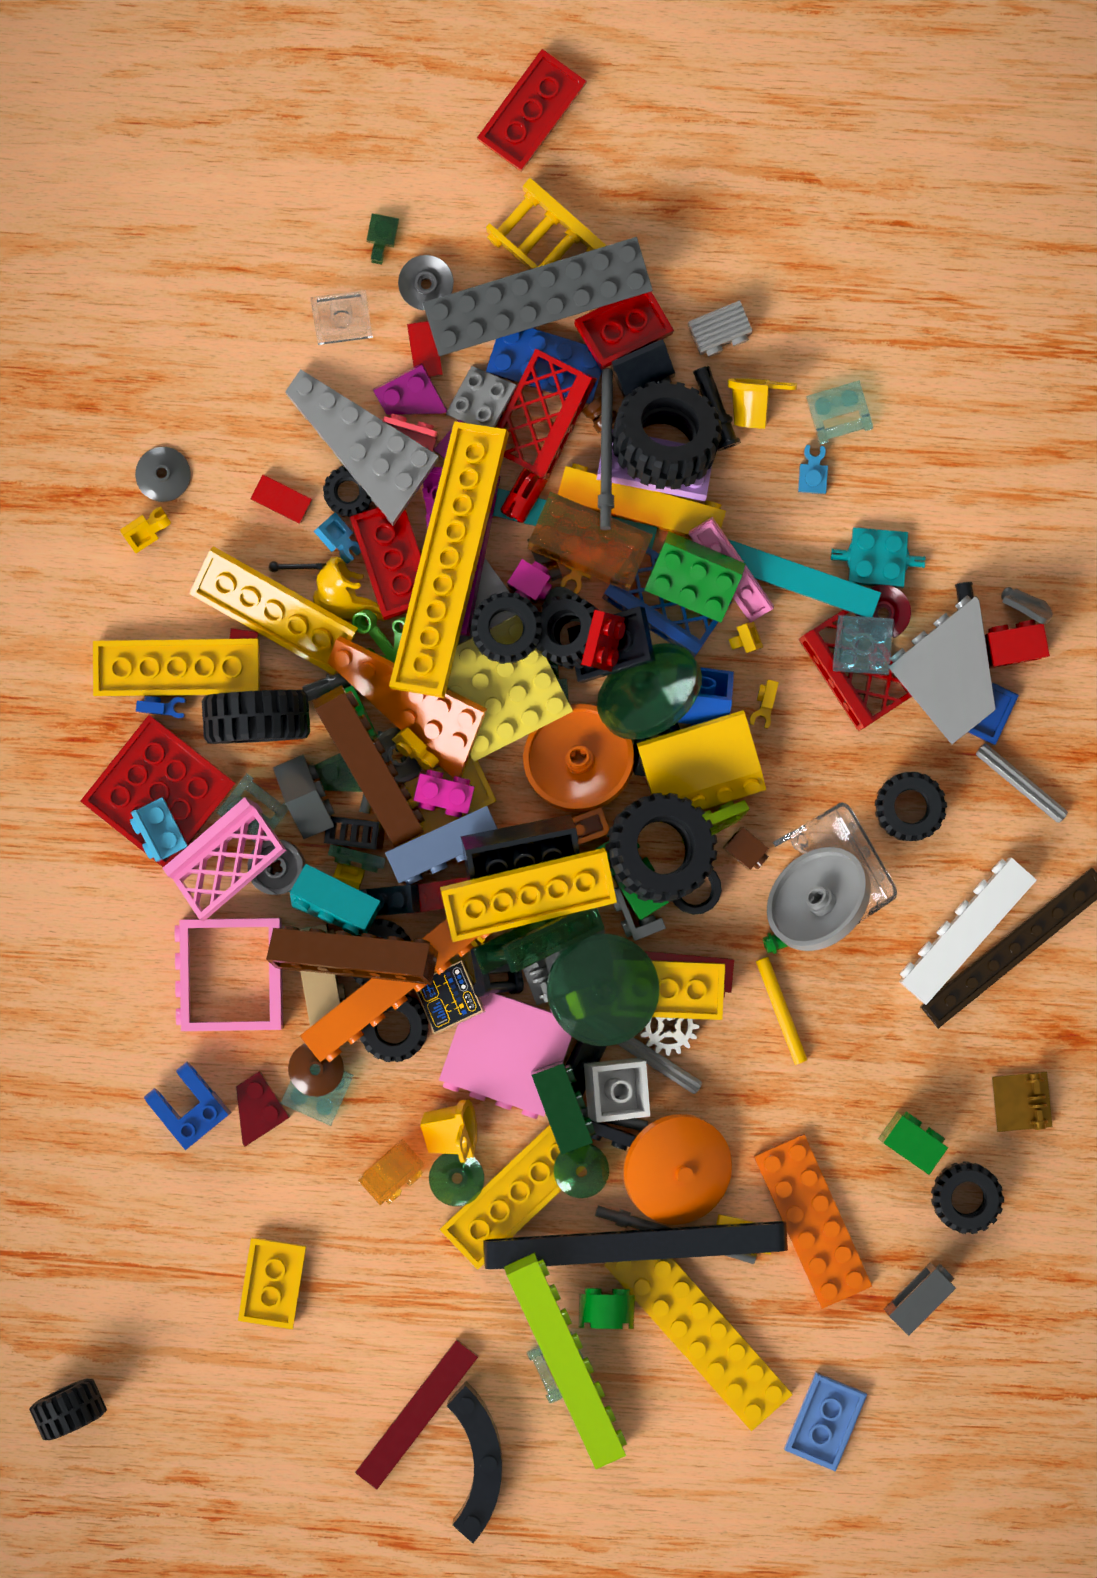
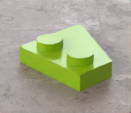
(726, 816)

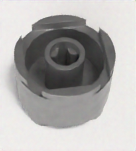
(280, 882)

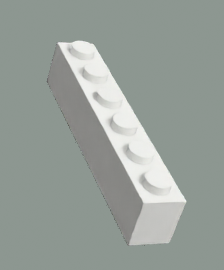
(967, 930)

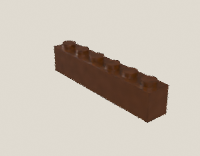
(368, 766)
(352, 955)

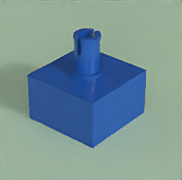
(713, 698)

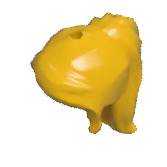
(337, 592)

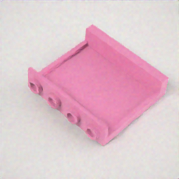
(500, 1049)

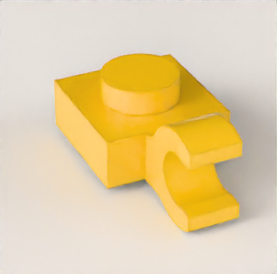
(142, 532)
(767, 696)

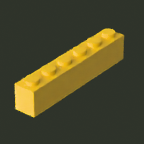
(640, 505)

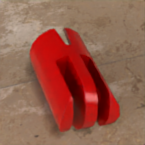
(523, 496)

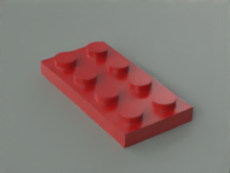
(531, 110)
(389, 557)

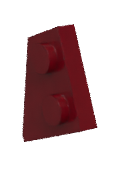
(258, 1108)

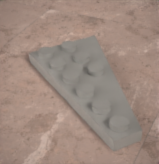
(373, 452)

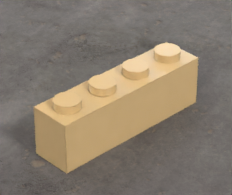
(321, 989)

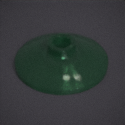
(581, 1186)
(449, 1192)

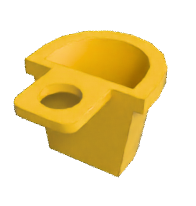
(751, 400)
(451, 1130)

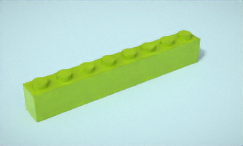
(565, 1361)

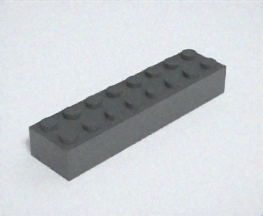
(537, 296)

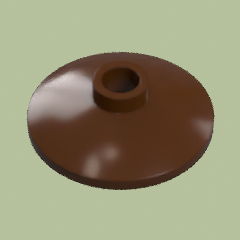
(309, 1083)

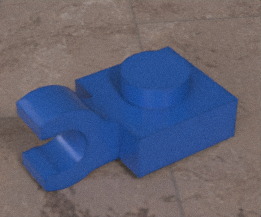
(153, 706)

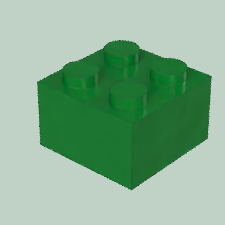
(913, 1143)

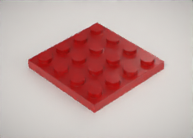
(153, 767)

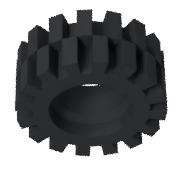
(335, 503)

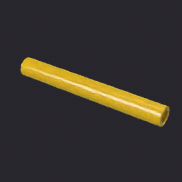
(781, 1010)

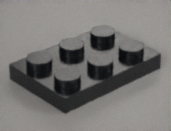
(633, 648)

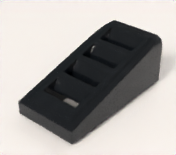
(377, 833)

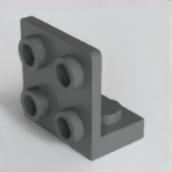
(647, 925)

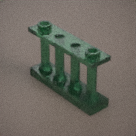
(537, 941)

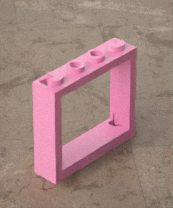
(182, 987)

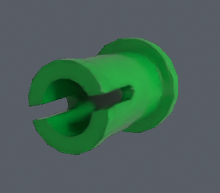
(773, 943)

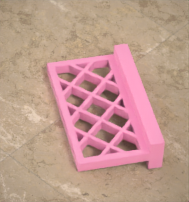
(217, 839)

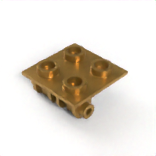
(1022, 1102)

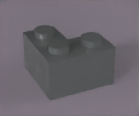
(304, 796)

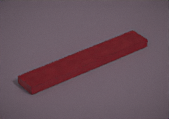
(416, 1414)

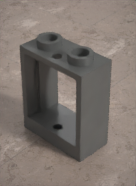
(920, 1297)

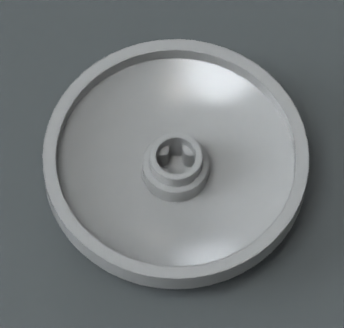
(818, 899)

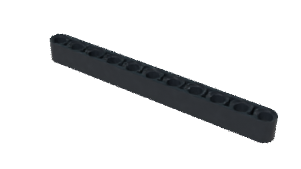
(639, 1244)

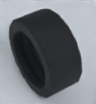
(708, 904)

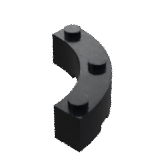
(487, 1458)

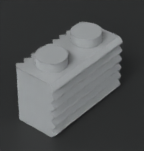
(720, 328)

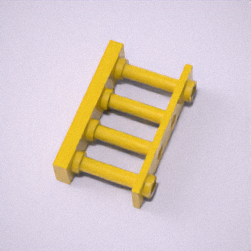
(554, 214)

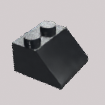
(642, 367)

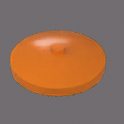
(578, 761)
(677, 1169)

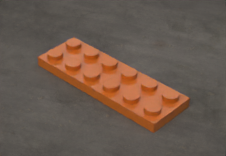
(812, 1221)

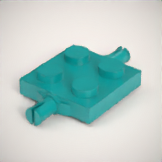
(878, 557)

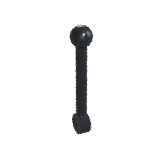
(274, 566)

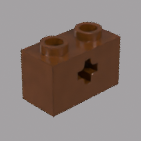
(746, 849)

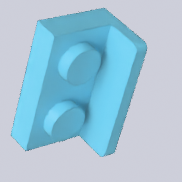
(158, 830)

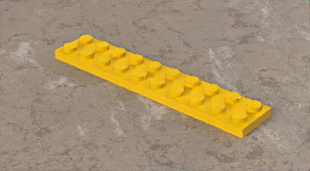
(449, 559)

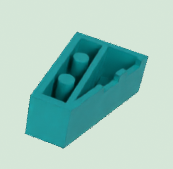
(333, 901)

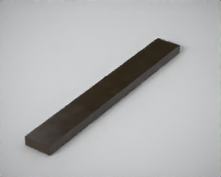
(1012, 949)

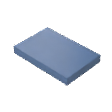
(825, 1421)

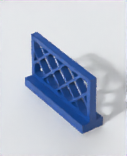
(659, 622)

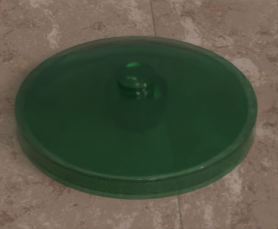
(652, 695)
(603, 989)

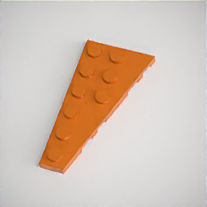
(443, 724)

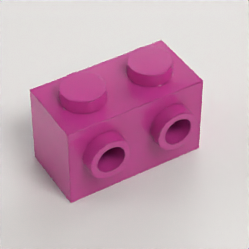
(530, 581)
(444, 793)

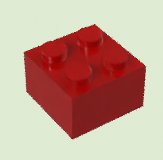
(1016, 645)

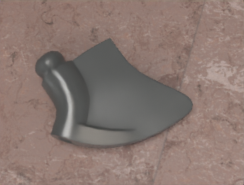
(1027, 604)

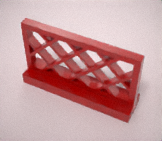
(565, 420)
(841, 684)

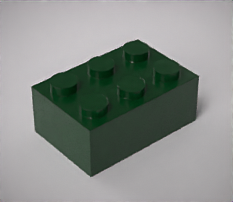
(563, 1106)

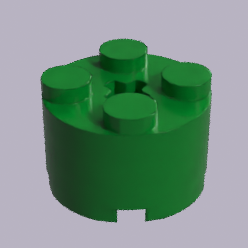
(606, 1310)

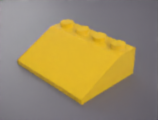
(704, 762)

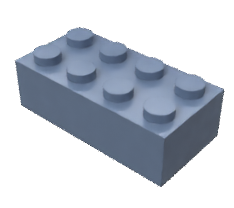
(437, 847)

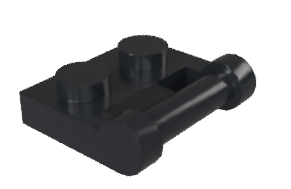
(484, 987)

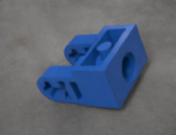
(199, 1119)

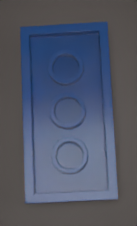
(514, 352)

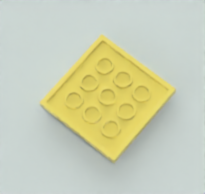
(516, 695)

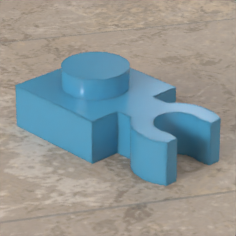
(813, 475)
(336, 534)

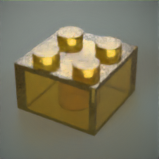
(391, 1172)

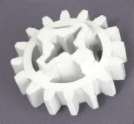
(655, 1037)

